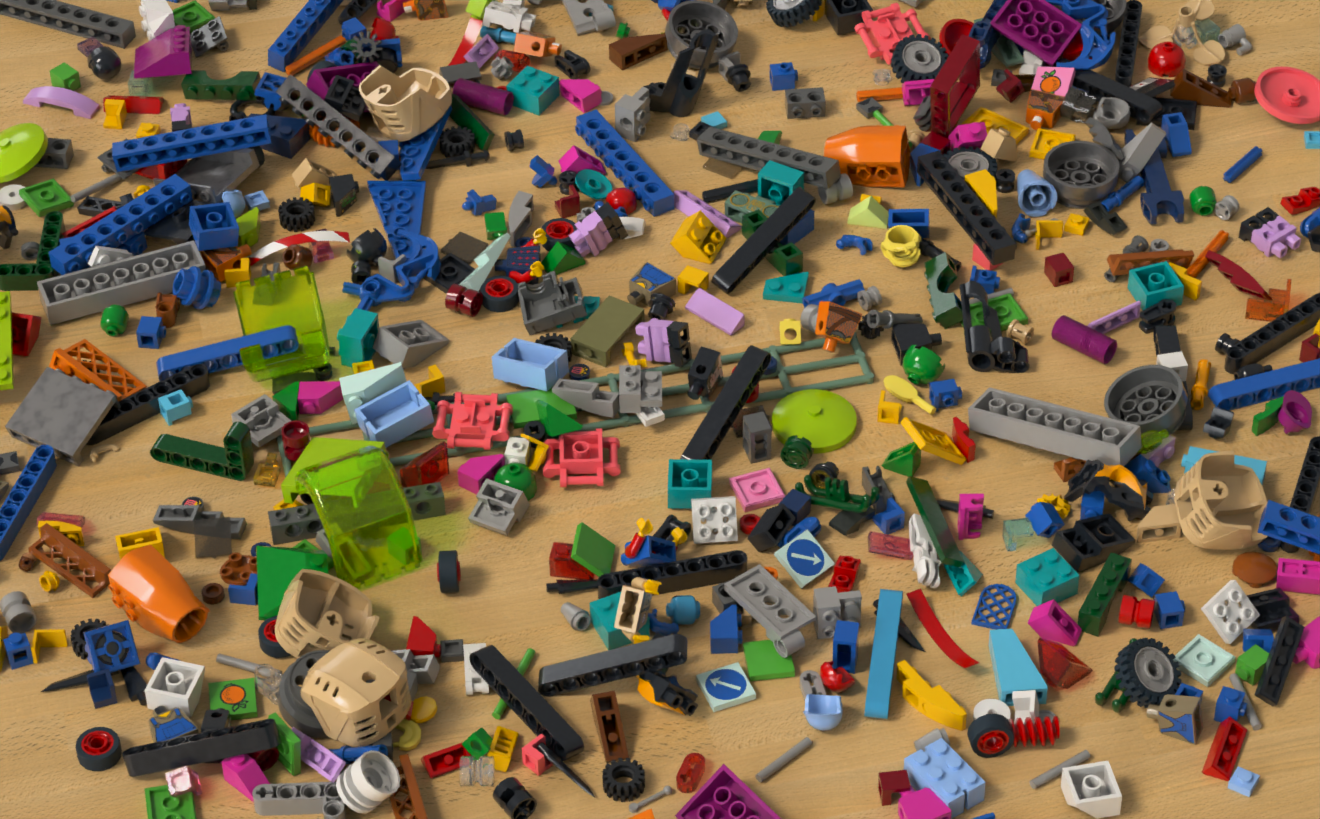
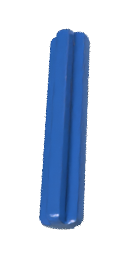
(1242, 164)

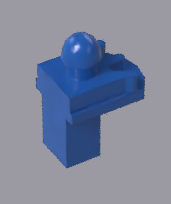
(544, 172)
(479, 204)

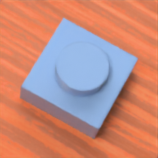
(258, 200)
(1243, 781)

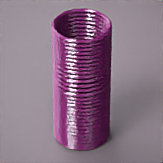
(483, 96)
(1084, 338)

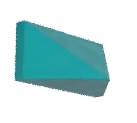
(963, 577)

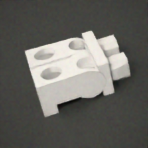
(508, 16)

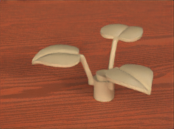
(1208, 53)

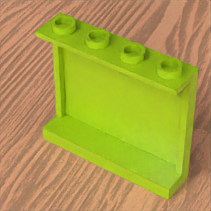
(318, 451)

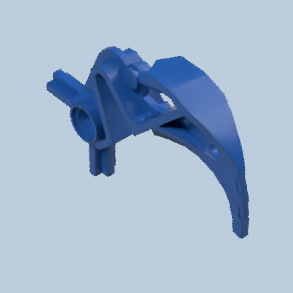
(1093, 44)
(379, 289)

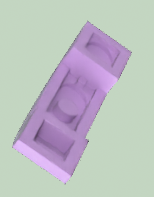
(81, 105)
(319, 757)

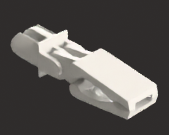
(925, 555)

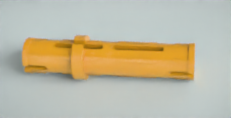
(1200, 388)

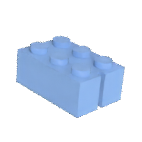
(530, 364)
(394, 414)
(946, 776)

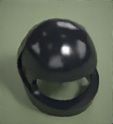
(104, 63)

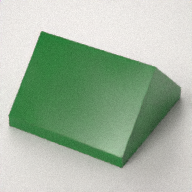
(555, 421)

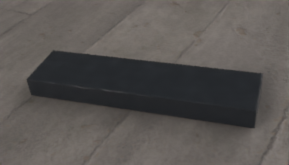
(1279, 661)

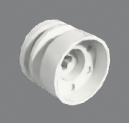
(368, 782)

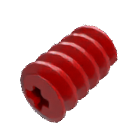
(1035, 730)

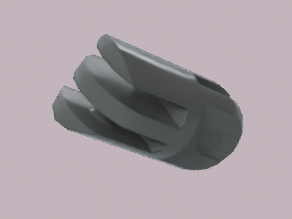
(923, 114)

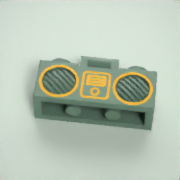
(743, 203)

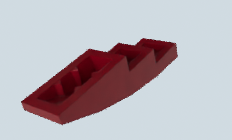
(1239, 277)

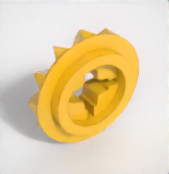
(1062, 507)

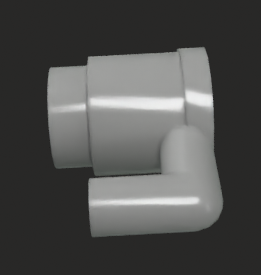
(1233, 36)

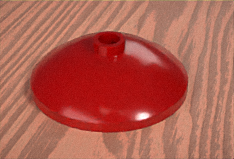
(952, 31)

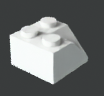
(156, 17)
(175, 685)
(1092, 789)

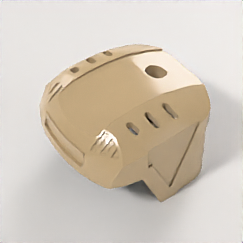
(405, 103)
(1224, 503)
(318, 610)
(346, 670)

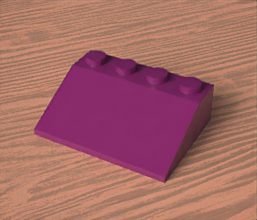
(1037, 27)
(165, 54)
(322, 78)
(725, 798)

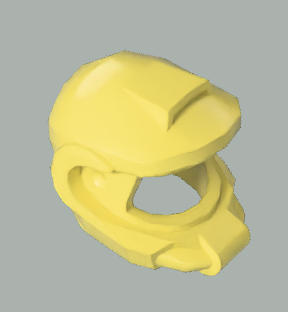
(901, 246)

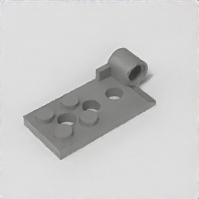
(600, 20)
(781, 631)

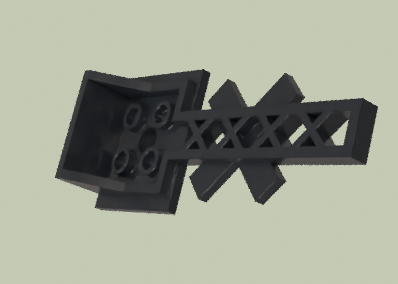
(172, 227)

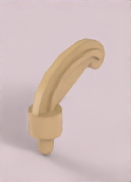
(100, 449)

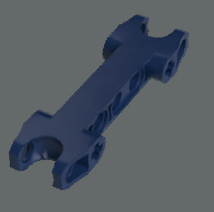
(985, 33)
(1158, 195)

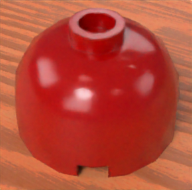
(383, 29)
(1166, 59)

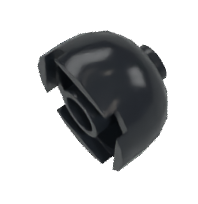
(368, 247)

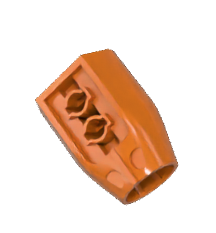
(872, 155)
(156, 595)

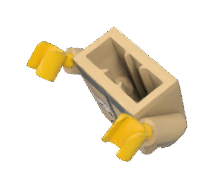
(634, 607)

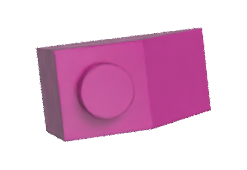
(581, 93)
(577, 160)
(318, 396)
(477, 469)
(1054, 624)
(243, 774)

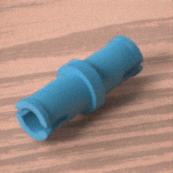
(498, 35)

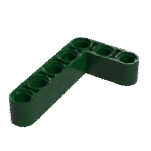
(25, 276)
(229, 462)

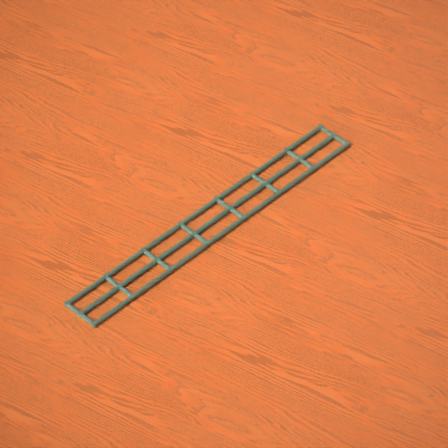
(626, 420)

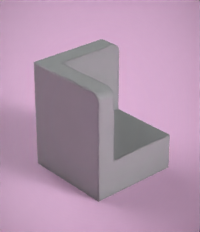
(727, 62)
(387, 267)

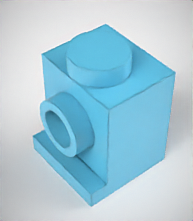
(175, 406)

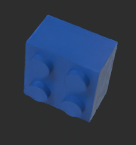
(213, 226)

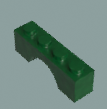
(240, 87)
(785, 258)
(940, 275)
(1097, 603)

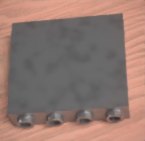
(217, 173)
(61, 414)

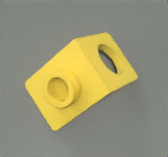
(790, 324)

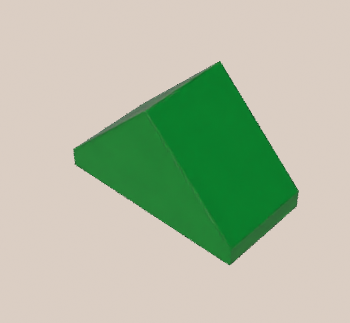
(562, 258)
(288, 401)
(904, 460)

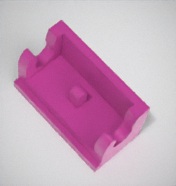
(391, 9)
(916, 91)
(970, 515)
(1298, 576)

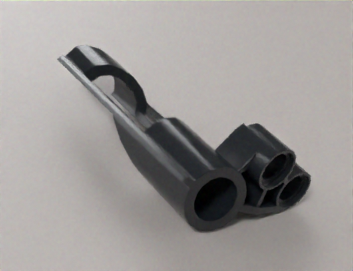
(681, 89)
(985, 343)

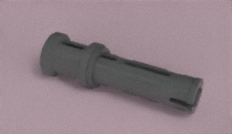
(1132, 248)
(887, 319)

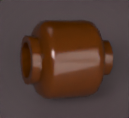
(1242, 90)
(297, 256)

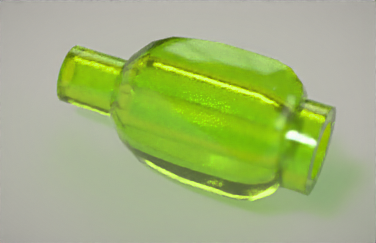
(1152, 440)

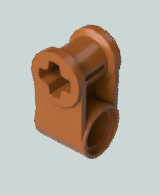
(167, 308)

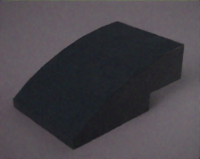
(1092, 541)

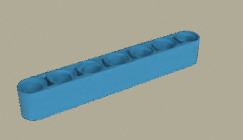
(883, 654)

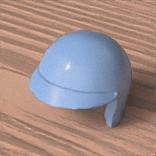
(236, 201)
(823, 711)

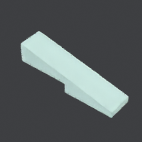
(485, 263)

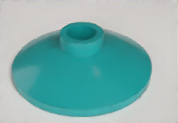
(593, 184)

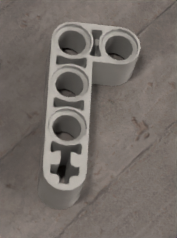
(299, 799)

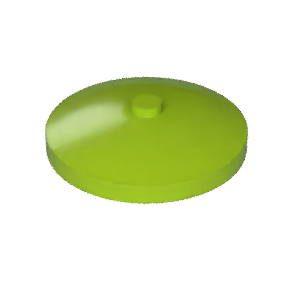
(20, 149)
(817, 416)

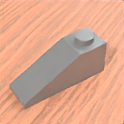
(1139, 151)

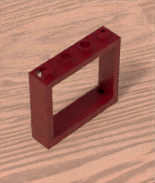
(961, 64)

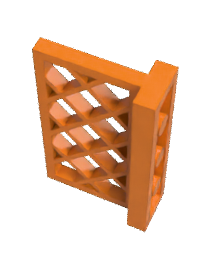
(64, 361)

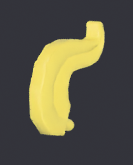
(411, 735)

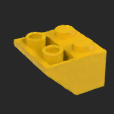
(698, 239)
(138, 539)

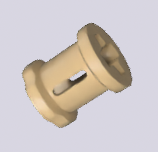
(911, 135)
(1013, 330)

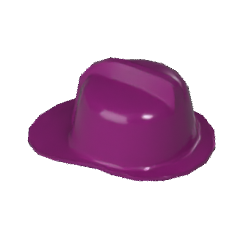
(1295, 412)

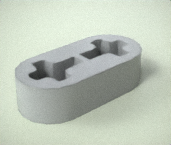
(815, 678)

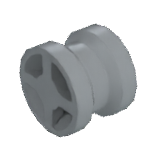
(1226, 207)
(869, 298)

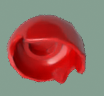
(622, 198)
(835, 679)

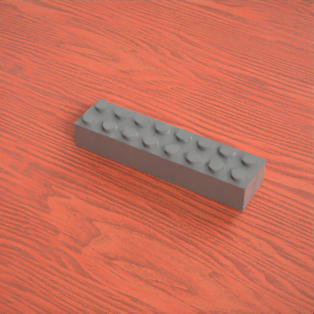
(116, 282)
(1054, 427)

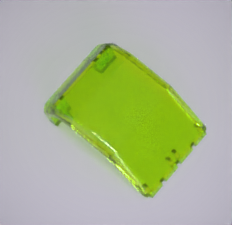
(277, 304)
(363, 515)

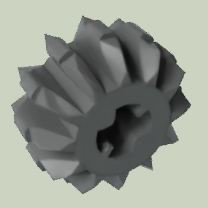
(365, 40)

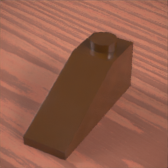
(636, 49)
(1194, 88)
(609, 725)

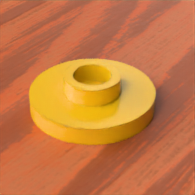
(423, 709)

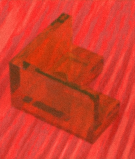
(1269, 309)

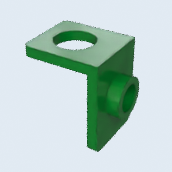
(495, 225)
(478, 743)

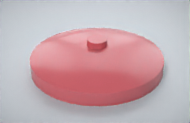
(1289, 94)

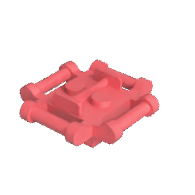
(885, 33)
(473, 422)
(582, 454)

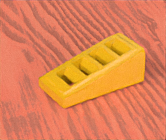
(501, 748)

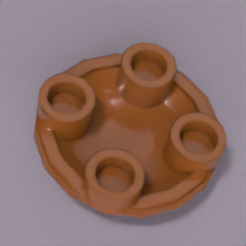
(1254, 568)
(238, 569)

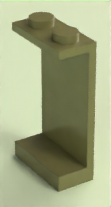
(604, 330)

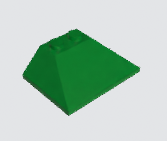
(277, 569)

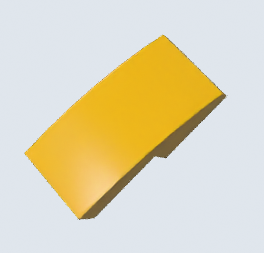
(1192, 286)
(69, 530)

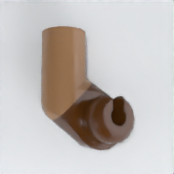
(27, 561)

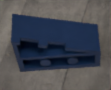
(287, 135)

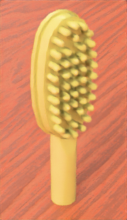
(905, 391)

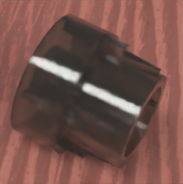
(1078, 105)

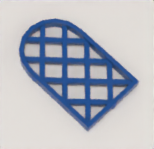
(986, 623)

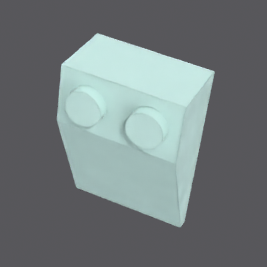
(368, 385)

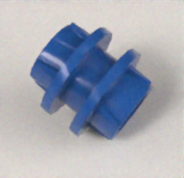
(196, 287)

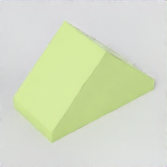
(869, 214)

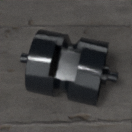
(514, 799)

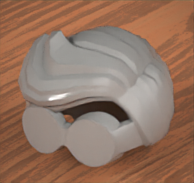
(1113, 114)

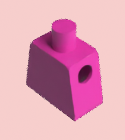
(968, 135)
(1309, 645)
(922, 805)

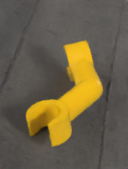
(629, 353)

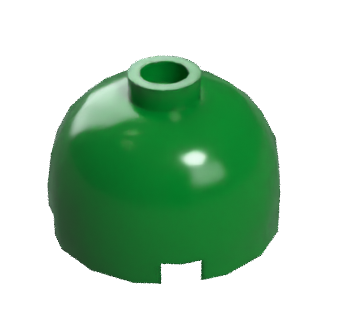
(922, 365)
(518, 477)

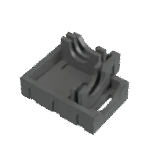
(550, 302)

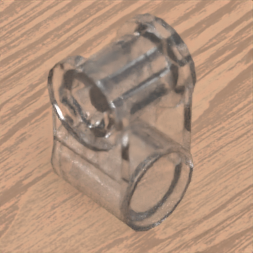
(267, 681)

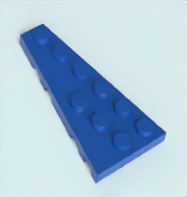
(418, 151)
(399, 207)

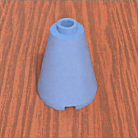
(1035, 194)

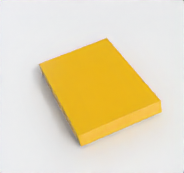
(996, 121)
(933, 440)

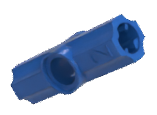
(340, 57)
(835, 293)

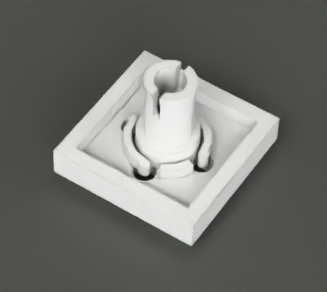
(705, 509)
(1218, 611)

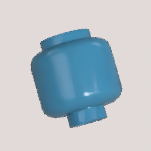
(683, 609)

